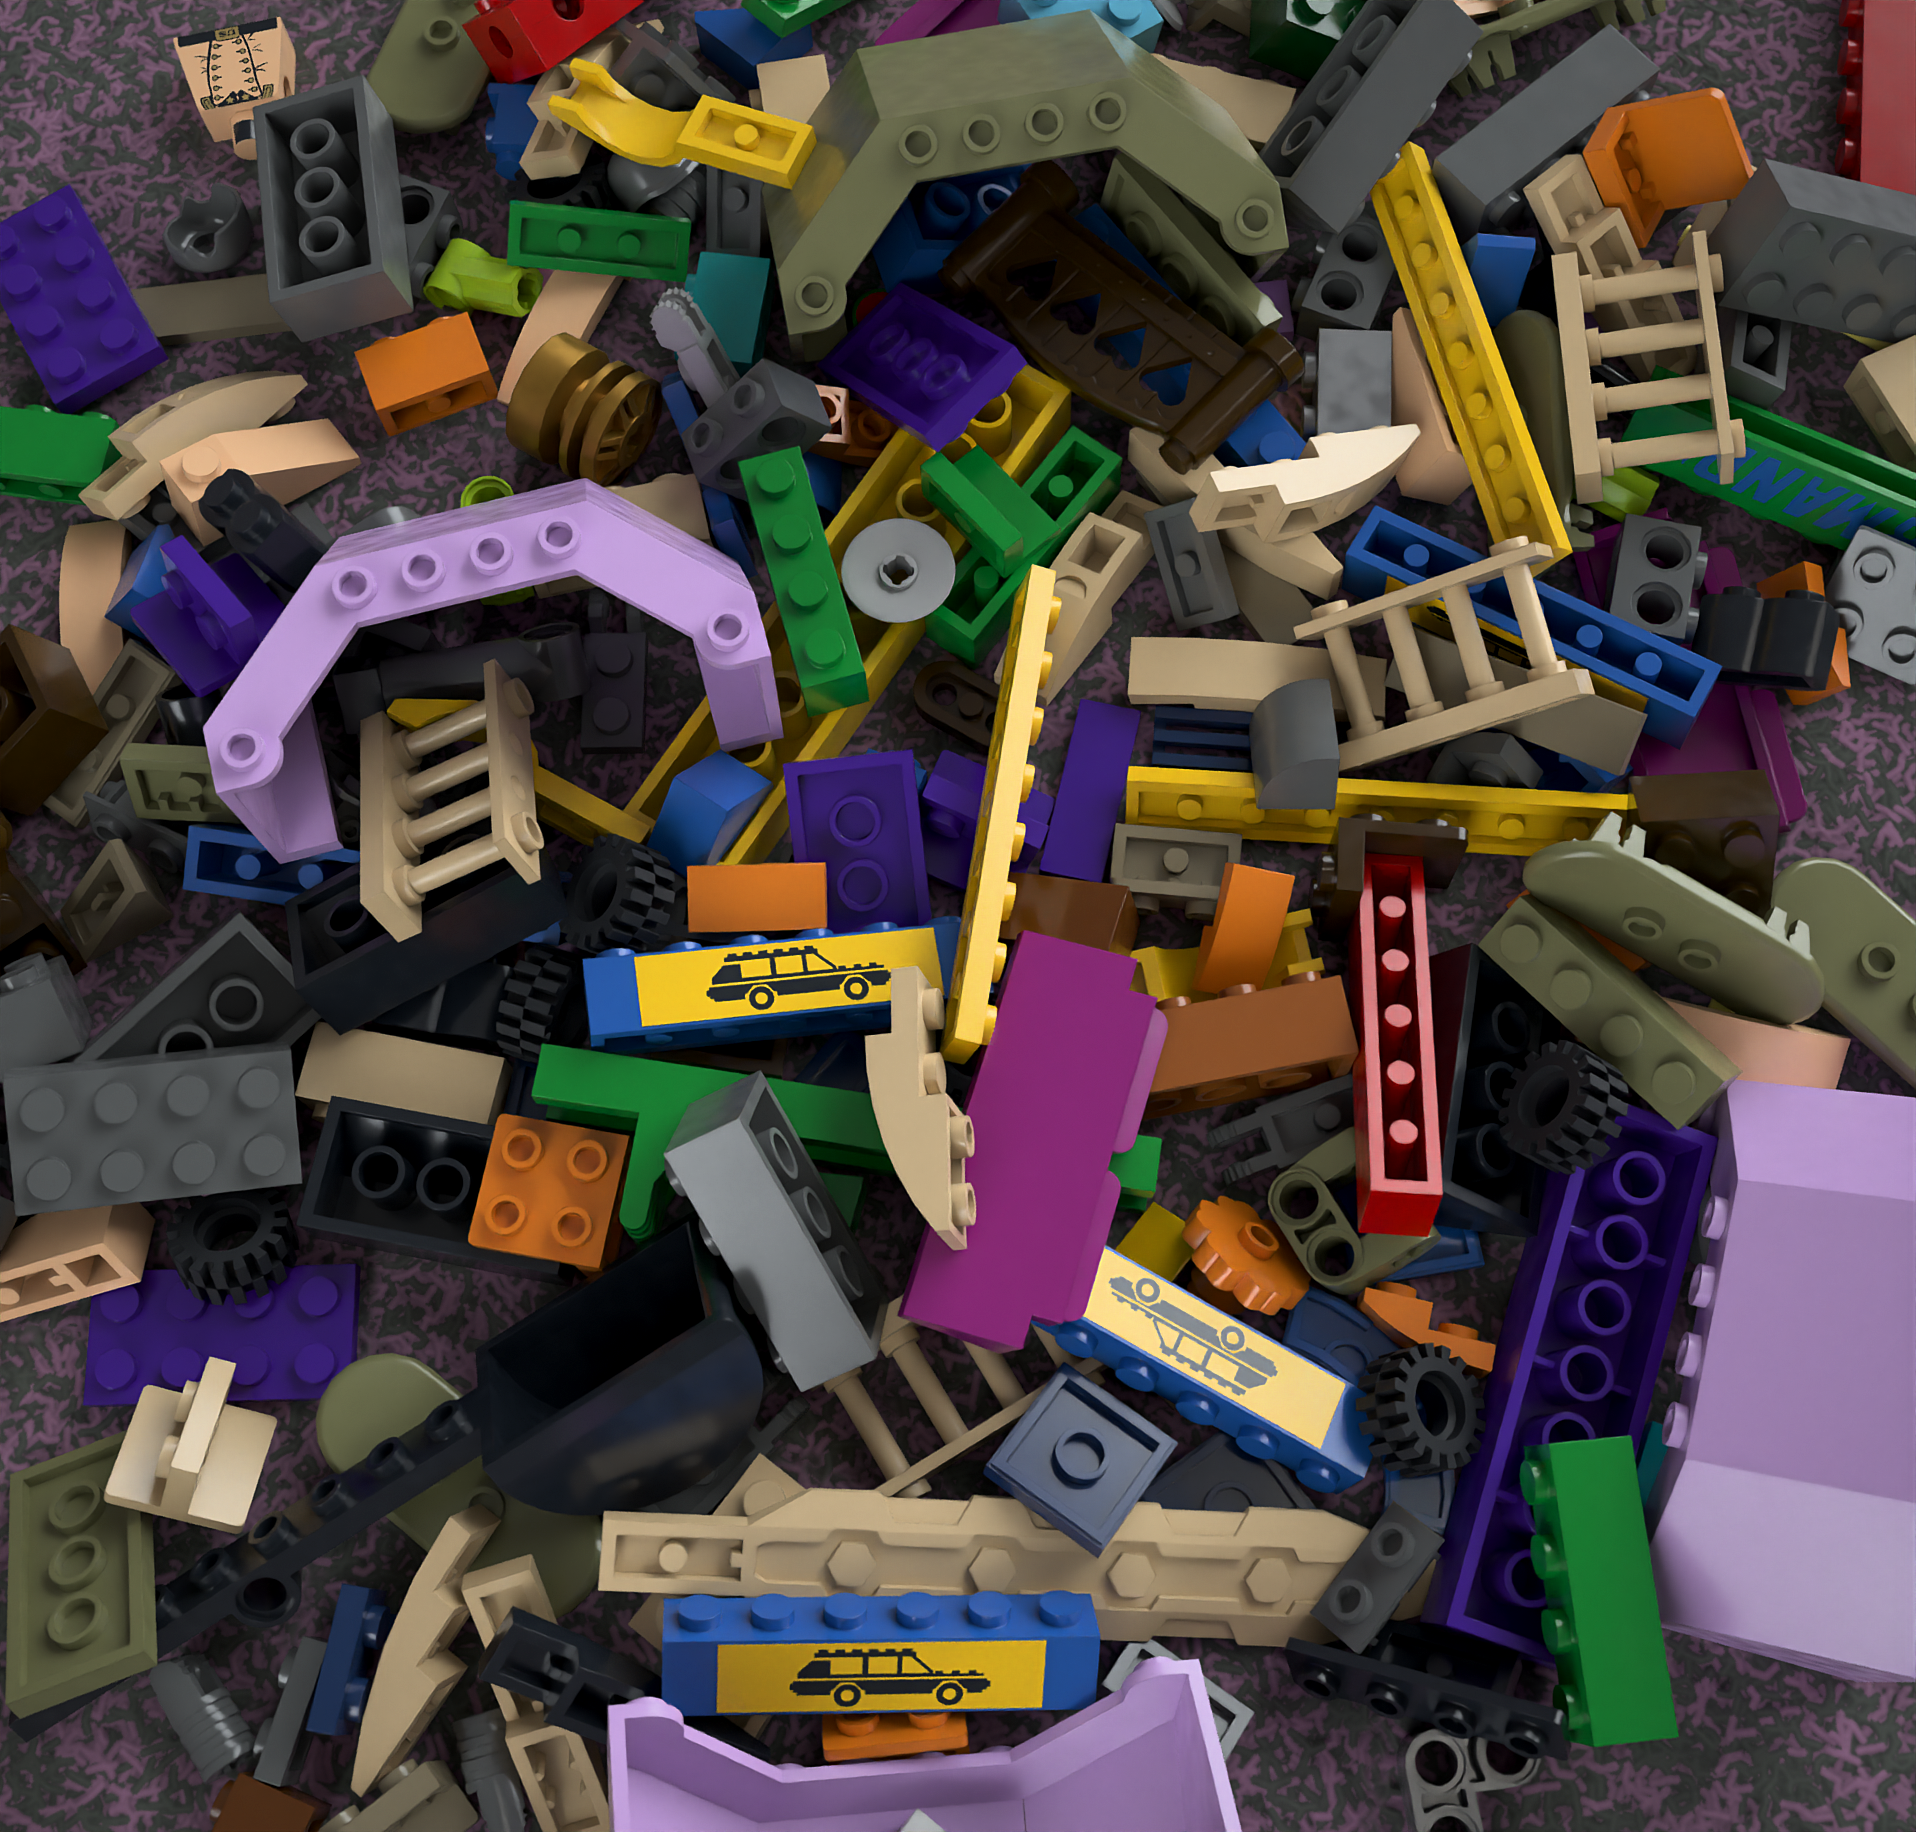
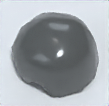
(217, 219)

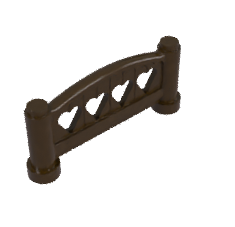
(1223, 379)

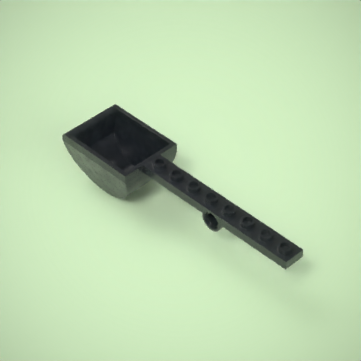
(576, 1411)

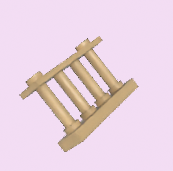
(1586, 347)
(1487, 700)
(394, 792)
(899, 1341)

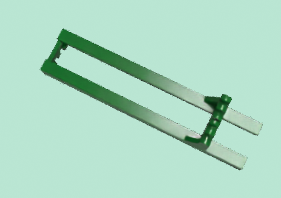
(651, 1097)

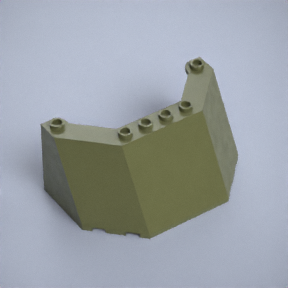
(993, 104)

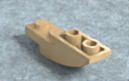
(555, 145)
(180, 421)
(1306, 494)
(1089, 579)
(914, 1114)

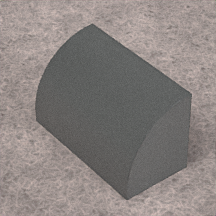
(1295, 747)

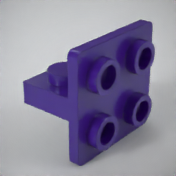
(207, 616)
(951, 815)

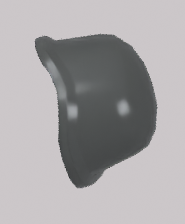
(637, 183)

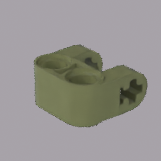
(1330, 1225)

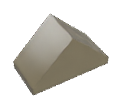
(114, 902)

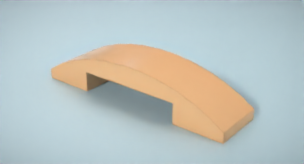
(566, 304)
(89, 575)
(1770, 1050)

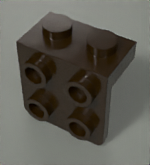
(1341, 869)

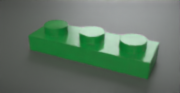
(598, 241)

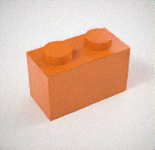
(426, 373)

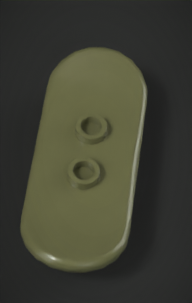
(1524, 17)
(429, 67)
(1535, 369)
(1680, 924)
(1863, 951)
(395, 1393)

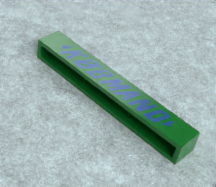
(1787, 472)

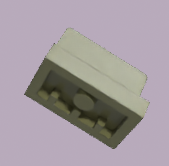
(173, 783)

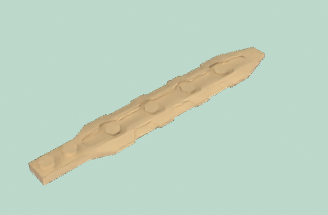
(1160, 1574)

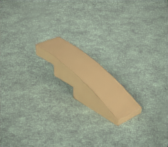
(1577, 221)
(1297, 560)
(1237, 673)
(415, 1664)
(555, 1765)

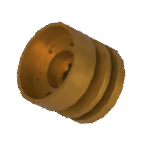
(583, 411)

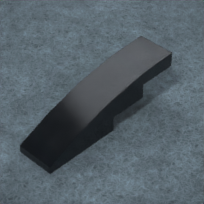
(581, 1679)

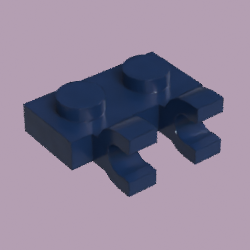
(342, 1686)

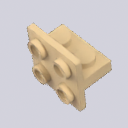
(192, 1453)

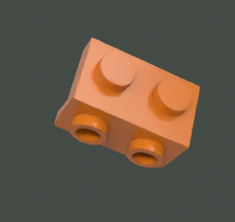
(893, 1735)

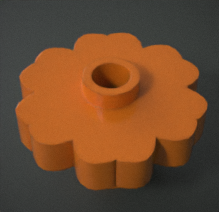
(1242, 1259)

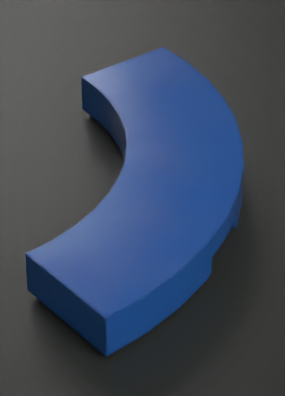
(721, 507)
(1344, 1344)

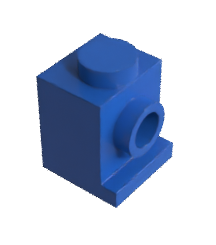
(511, 127)

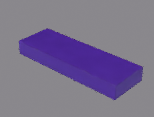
(1090, 792)

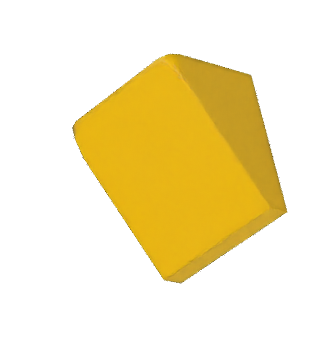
(1158, 1243)

